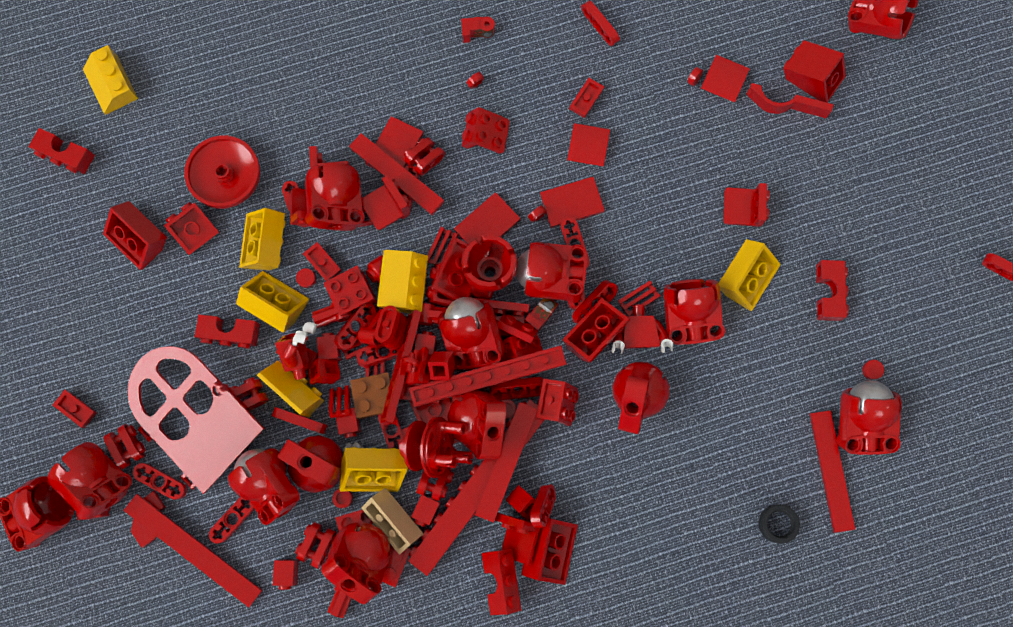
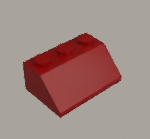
(133, 234)
(595, 331)
(552, 552)

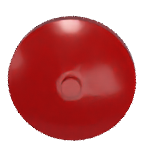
(222, 172)

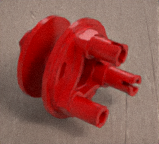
(431, 446)

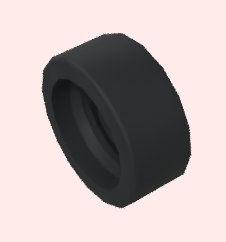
(794, 519)

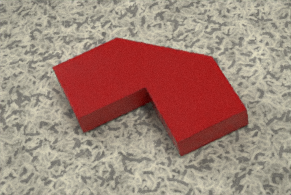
(140, 533)

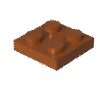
(370, 394)

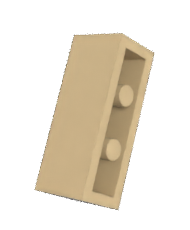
(392, 520)

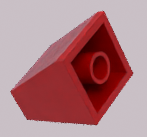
(816, 70)

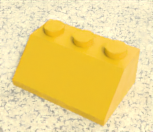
(108, 80)
(262, 239)
(749, 274)
(402, 280)
(271, 301)
(292, 391)
(372, 470)

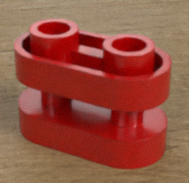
(424, 147)
(391, 327)
(249, 387)
(134, 448)
(439, 489)
(312, 533)

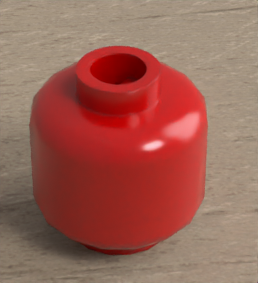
(374, 269)

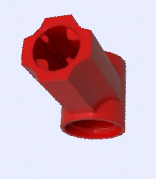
(430, 314)
(328, 316)
(366, 334)
(339, 603)

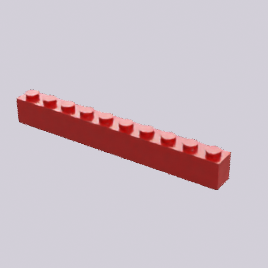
(459, 511)

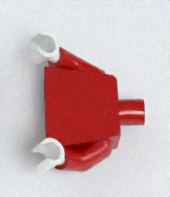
(642, 332)
(293, 350)

